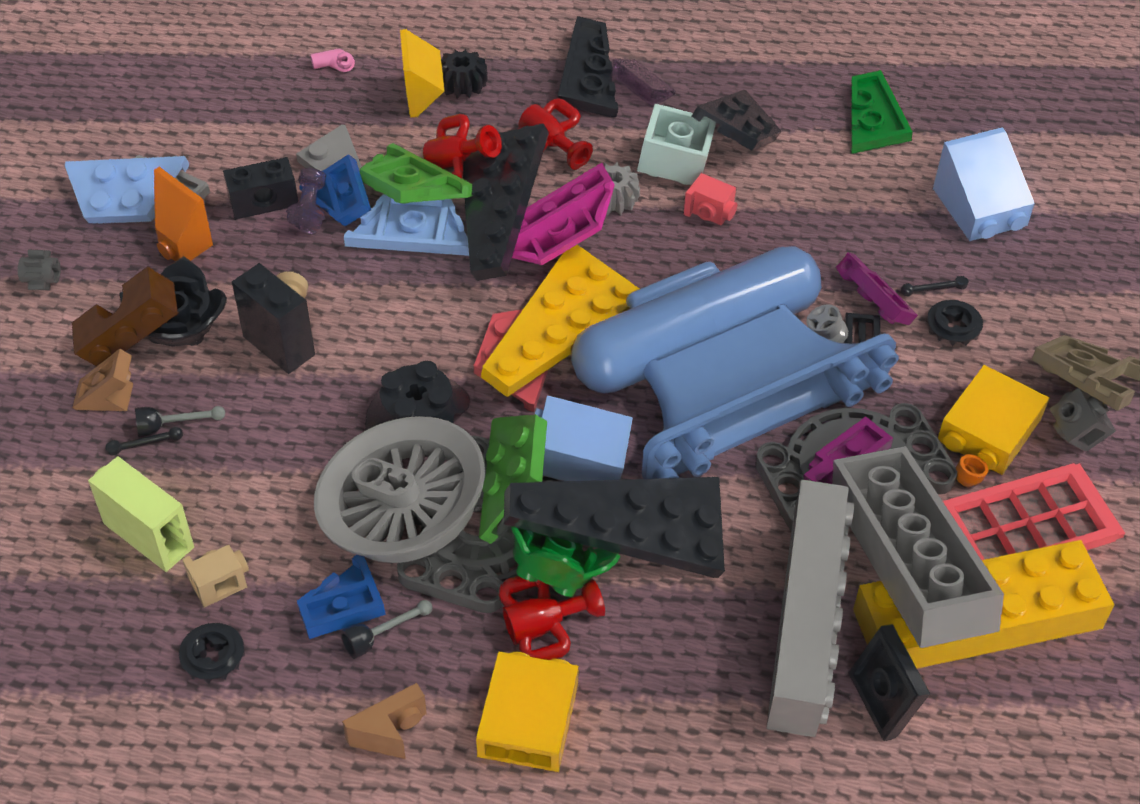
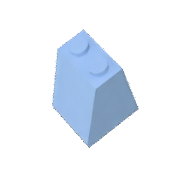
(983, 185)

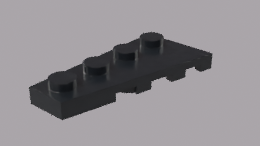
(588, 70)

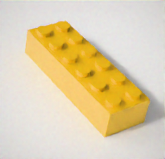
(1046, 597)

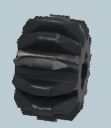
(463, 73)

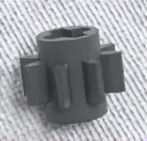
(39, 269)

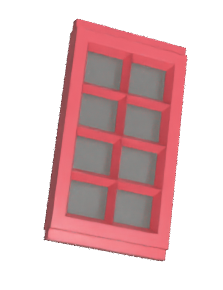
(1035, 513)

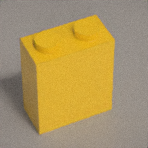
(992, 419)
(527, 711)

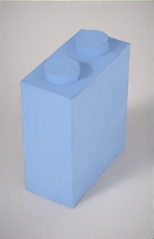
(583, 441)

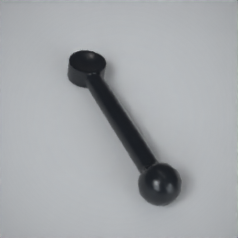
(960, 282)
(114, 447)

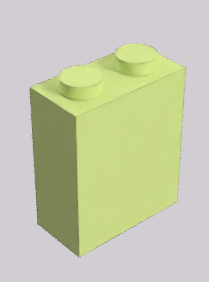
(141, 513)

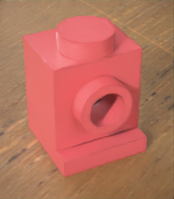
(710, 200)

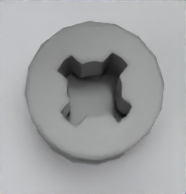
(828, 323)

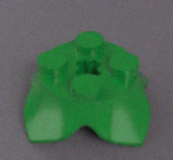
(558, 561)

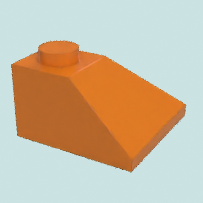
(179, 219)

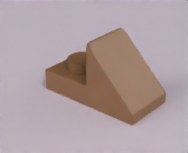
(106, 385)
(378, 725)

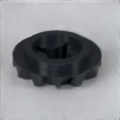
(949, 312)
(220, 637)

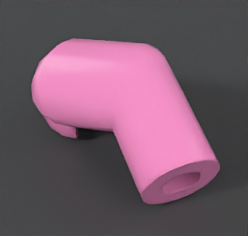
(334, 58)

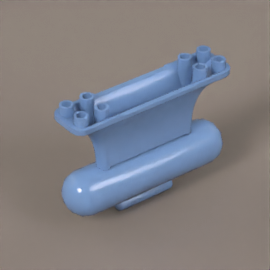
(727, 357)

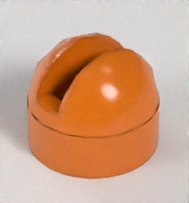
(971, 470)

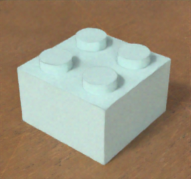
(675, 145)

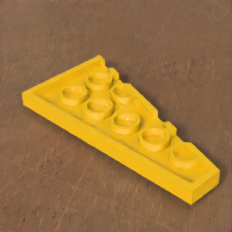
(569, 300)

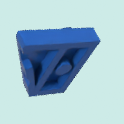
(343, 192)
(341, 600)

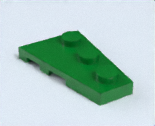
(875, 114)

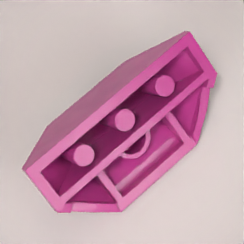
(565, 217)

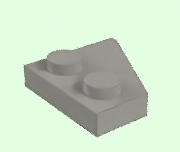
(328, 150)

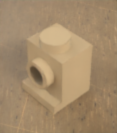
(216, 574)

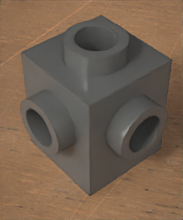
(1082, 419)

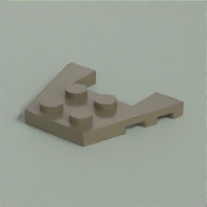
(1089, 369)

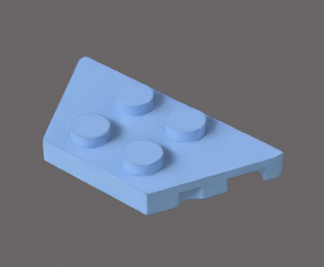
(119, 187)
(411, 227)

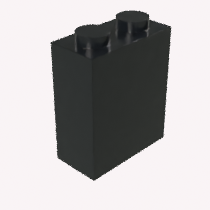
(274, 318)

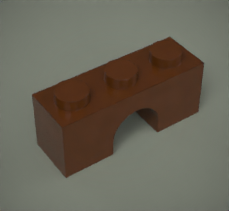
(145, 306)

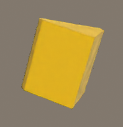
(421, 72)

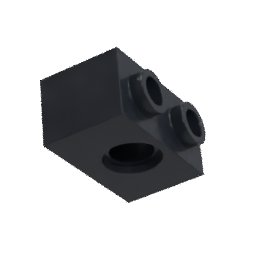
(260, 188)

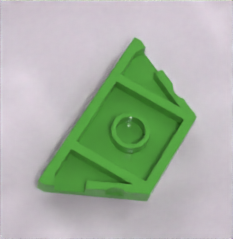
(412, 178)
(512, 457)

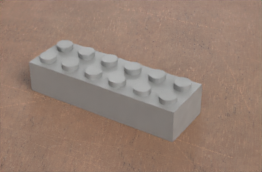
(918, 549)
(811, 610)

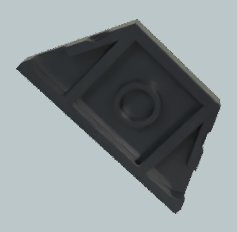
(740, 119)

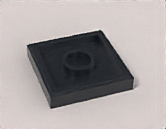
(888, 682)

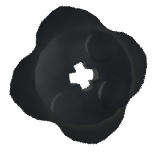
(195, 306)
(416, 392)

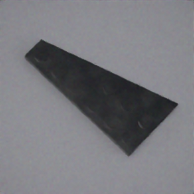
(500, 198)
(647, 519)

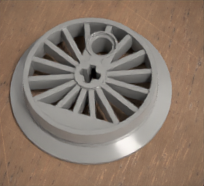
(396, 495)

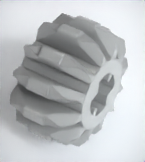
(625, 190)

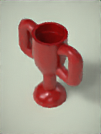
(454, 149)
(578, 152)
(542, 615)

